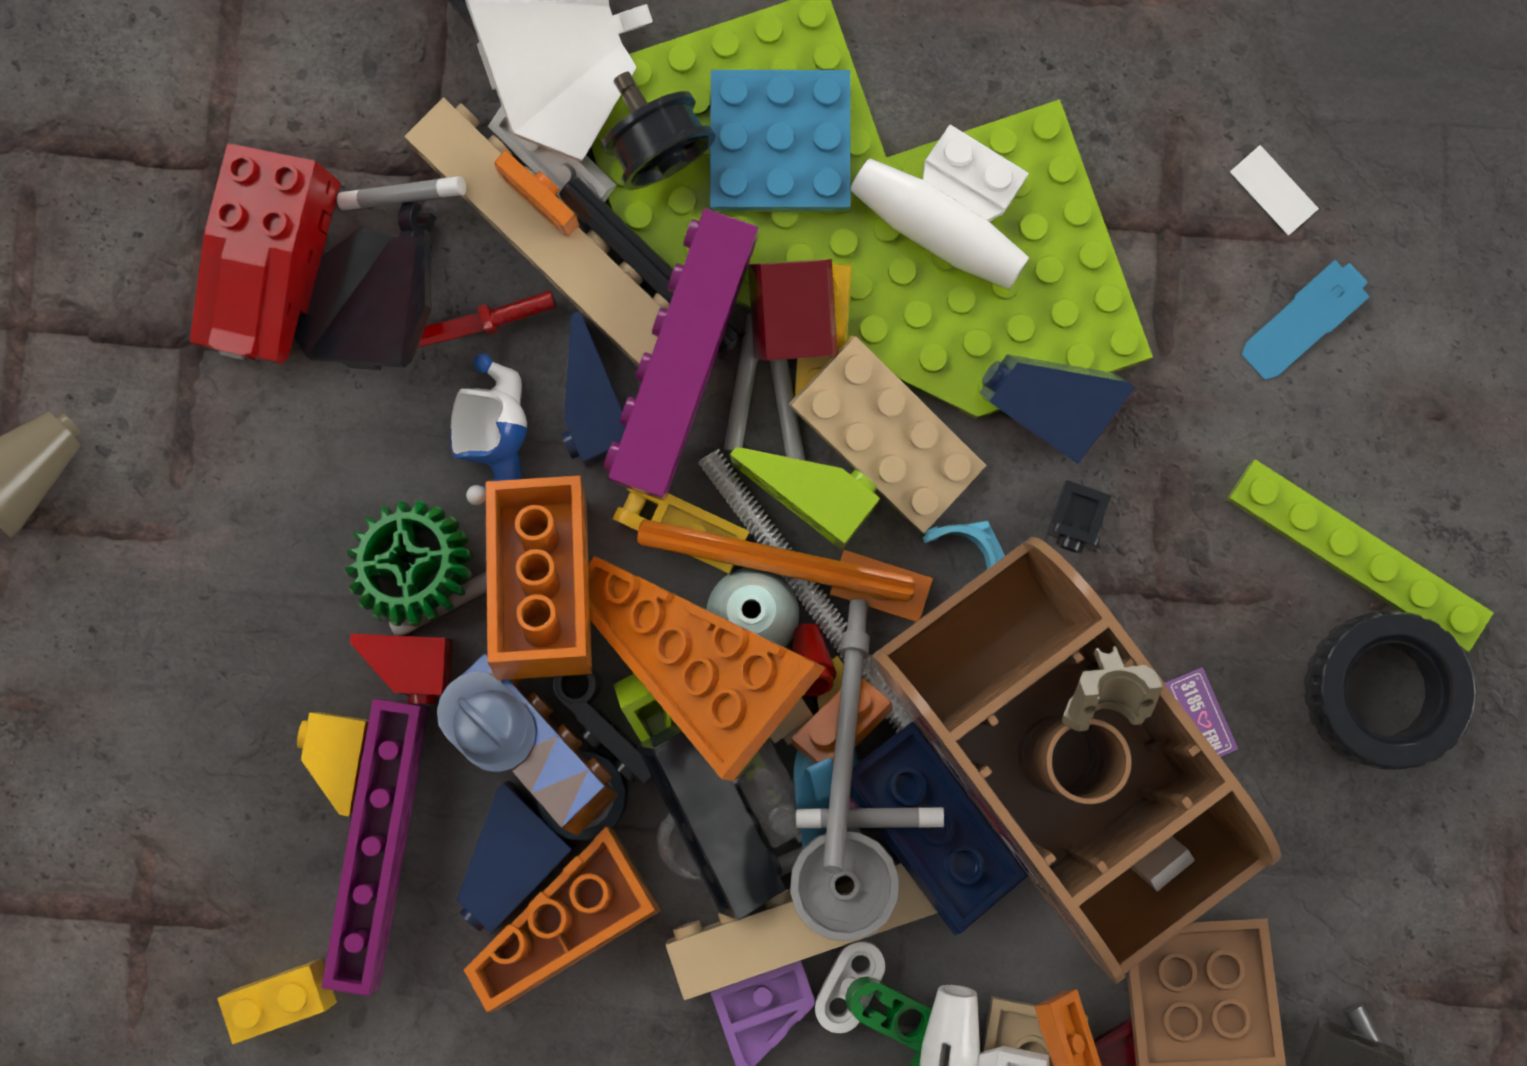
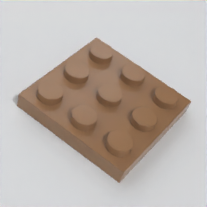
(1208, 998)

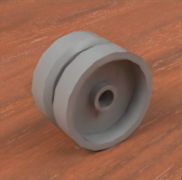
(845, 914)

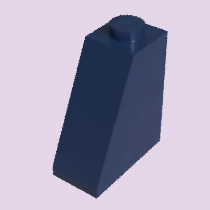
(1056, 400)
(509, 859)

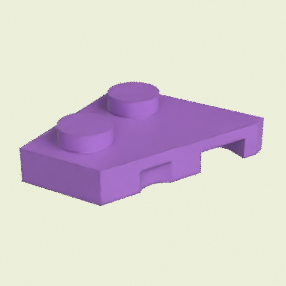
(762, 1010)

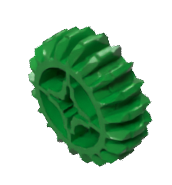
(401, 529)

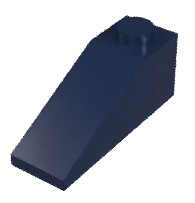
(590, 399)

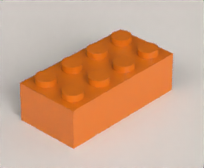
(537, 578)

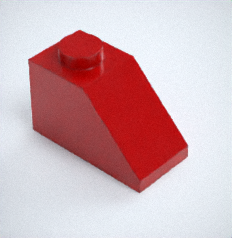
(408, 663)

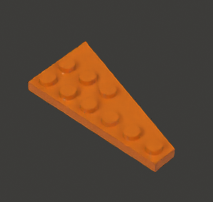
(705, 671)

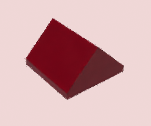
(792, 309)

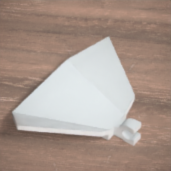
(555, 65)

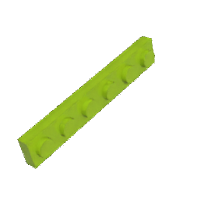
(1357, 553)

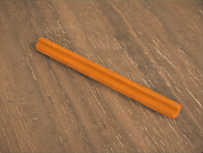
(776, 560)

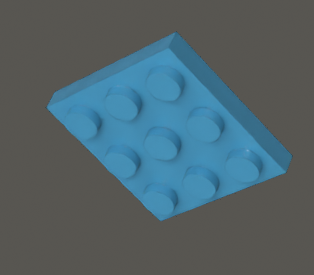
(780, 140)

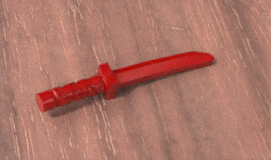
(487, 319)

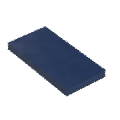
(956, 866)

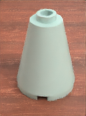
(777, 601)

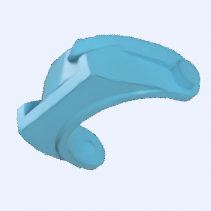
(977, 532)

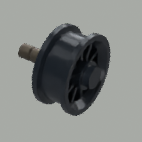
(656, 136)

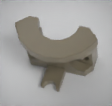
(1115, 687)

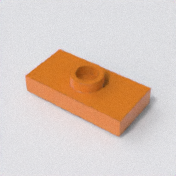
(538, 192)
(907, 610)

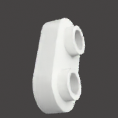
(839, 980)

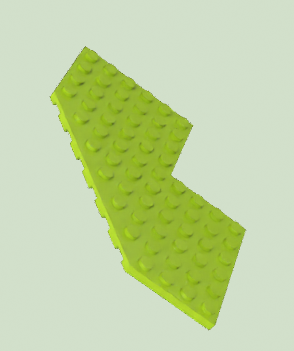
(906, 304)

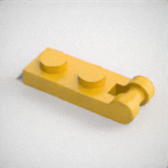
(681, 514)

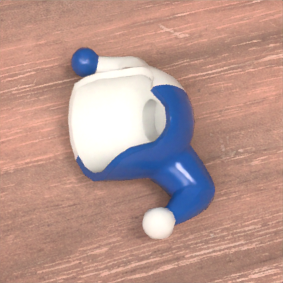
(490, 425)

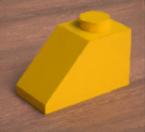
(334, 755)

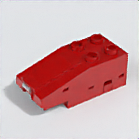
(261, 252)

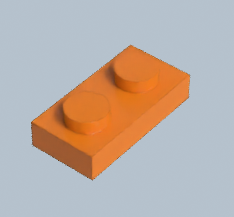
(818, 736)
(1067, 1030)

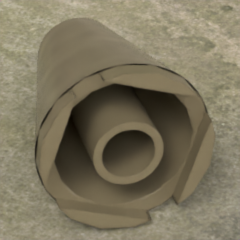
(31, 464)

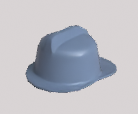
(486, 722)

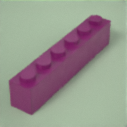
(682, 355)
(375, 847)

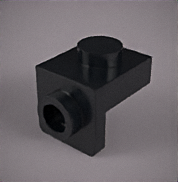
(1078, 517)

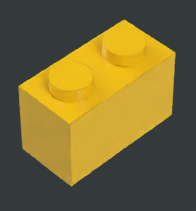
(276, 1001)

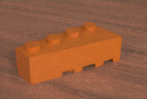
(576, 915)

